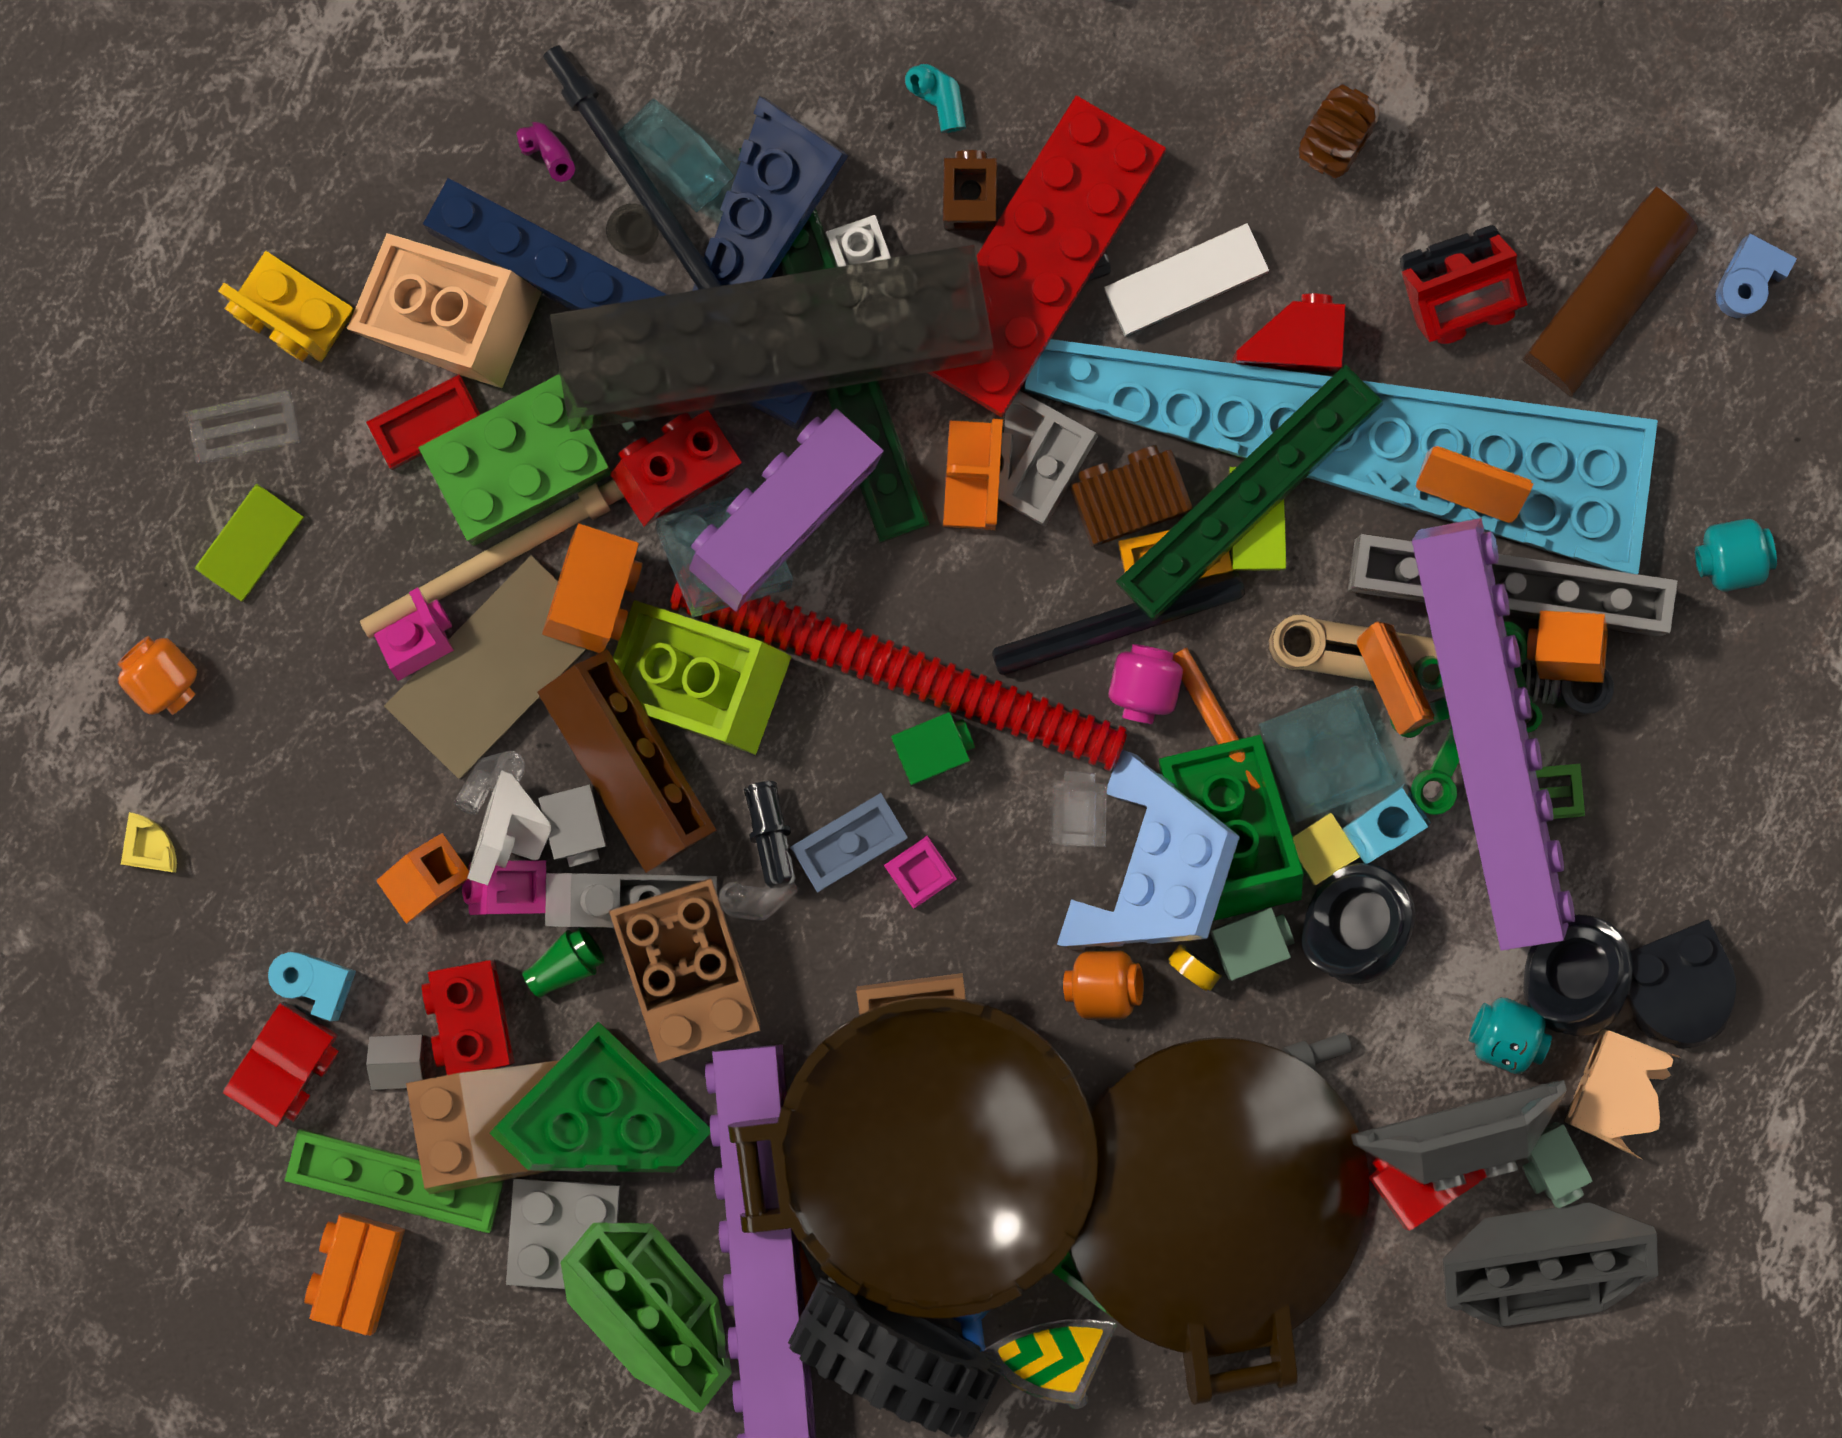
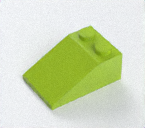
(700, 675)

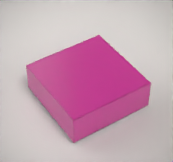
(920, 872)

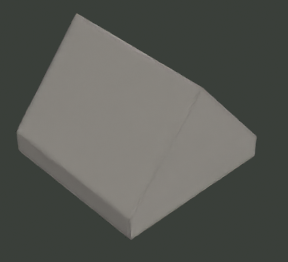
(395, 1061)

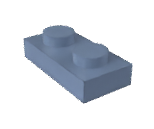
(849, 842)

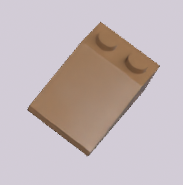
(455, 1120)

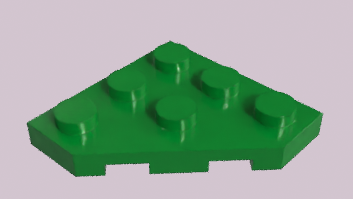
(600, 1115)

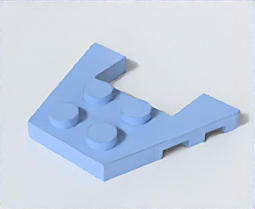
(1171, 874)

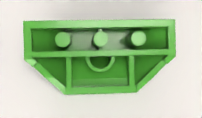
(649, 1310)

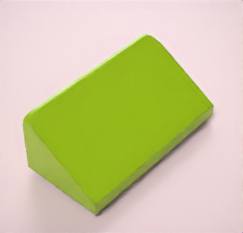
(249, 542)

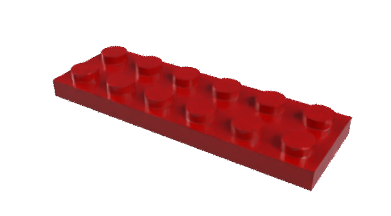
(1052, 243)

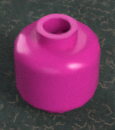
(1145, 683)

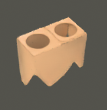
(1616, 1090)

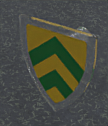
(1054, 1358)

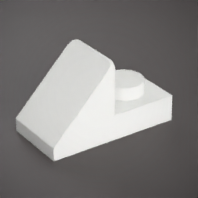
(508, 827)

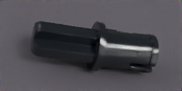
(770, 833)

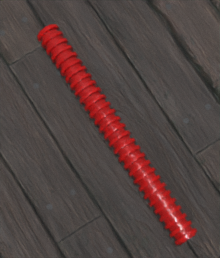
(922, 677)

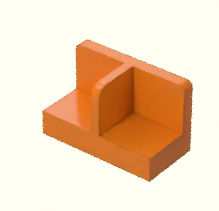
(973, 474)

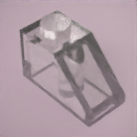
(1078, 811)

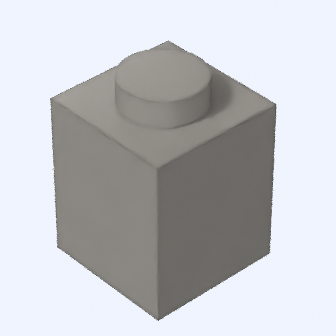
(575, 825)

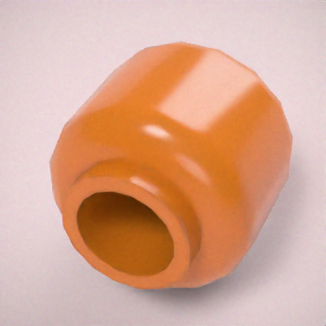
(157, 676)
(1104, 985)

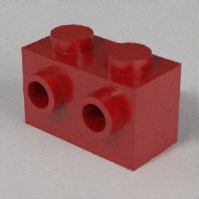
(674, 466)
(468, 1018)

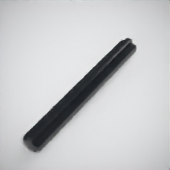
(1113, 625)

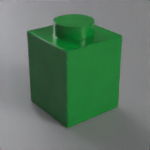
(933, 747)

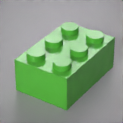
(513, 462)

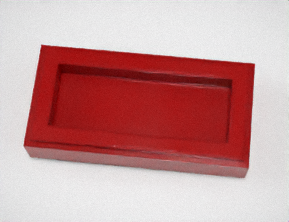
(422, 420)

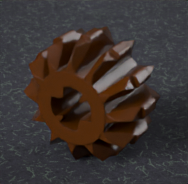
(1338, 131)

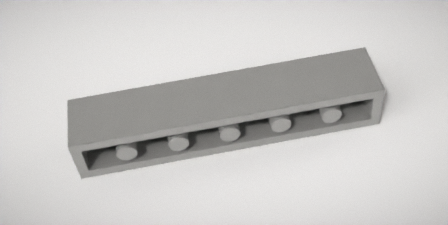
(1628, 600)

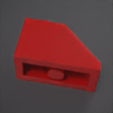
(1299, 338)

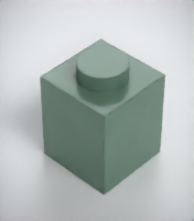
(1252, 943)

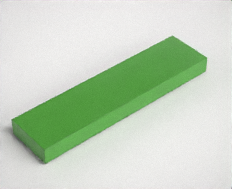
(386, 1181)

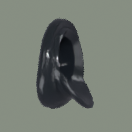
(1358, 923)
(1579, 980)

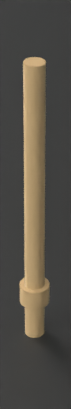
(591, 503)

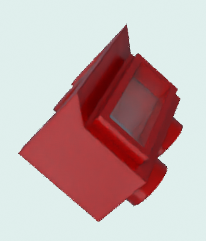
(1467, 294)

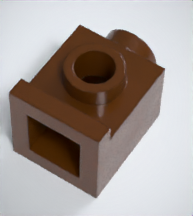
(966, 169)

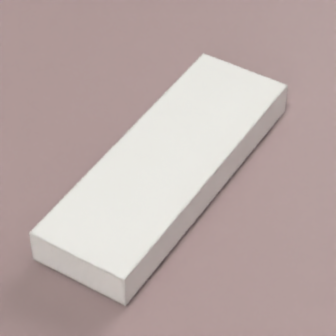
(1186, 280)

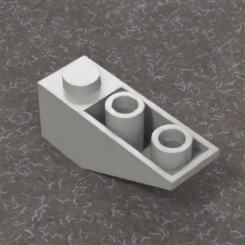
(587, 898)

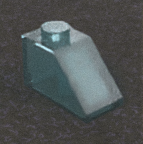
(676, 155)

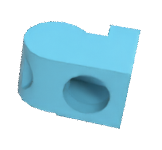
(1386, 825)
(311, 977)

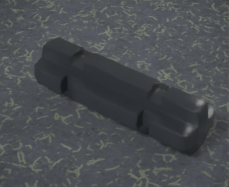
(1434, 257)

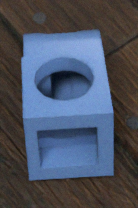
(1745, 281)

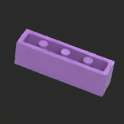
(785, 509)

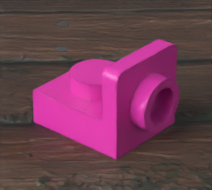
(415, 638)
(511, 890)

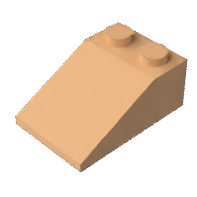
(445, 309)

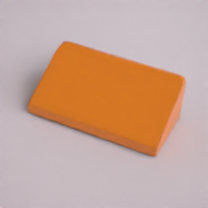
(1473, 484)
(1394, 677)

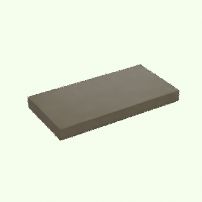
(492, 675)

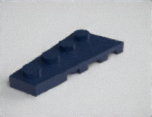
(772, 196)

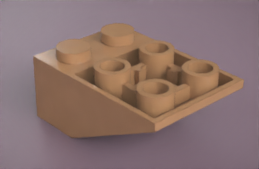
(685, 970)

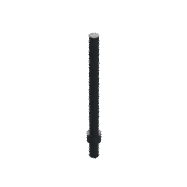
(582, 97)

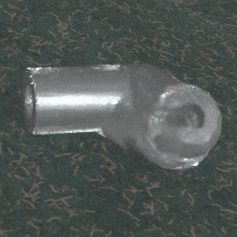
(484, 778)
(754, 902)

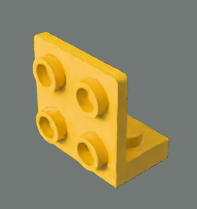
(295, 308)

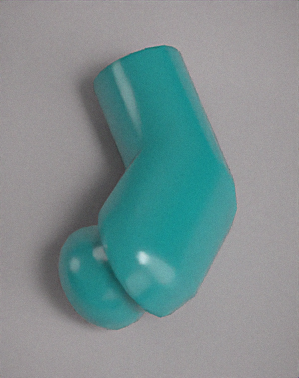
(941, 91)

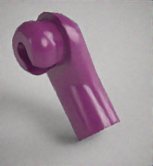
(554, 153)

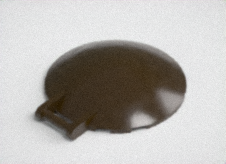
(928, 1157)
(1222, 1205)

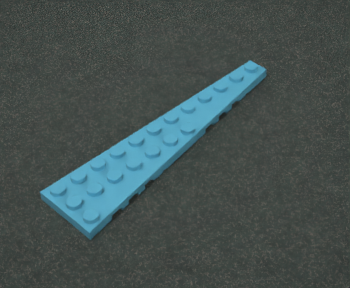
(1584, 464)

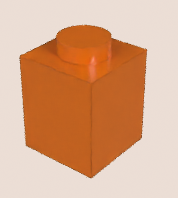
(1569, 646)
(423, 878)

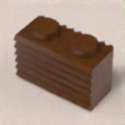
(1130, 496)

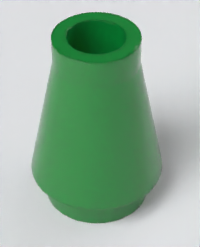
(565, 962)

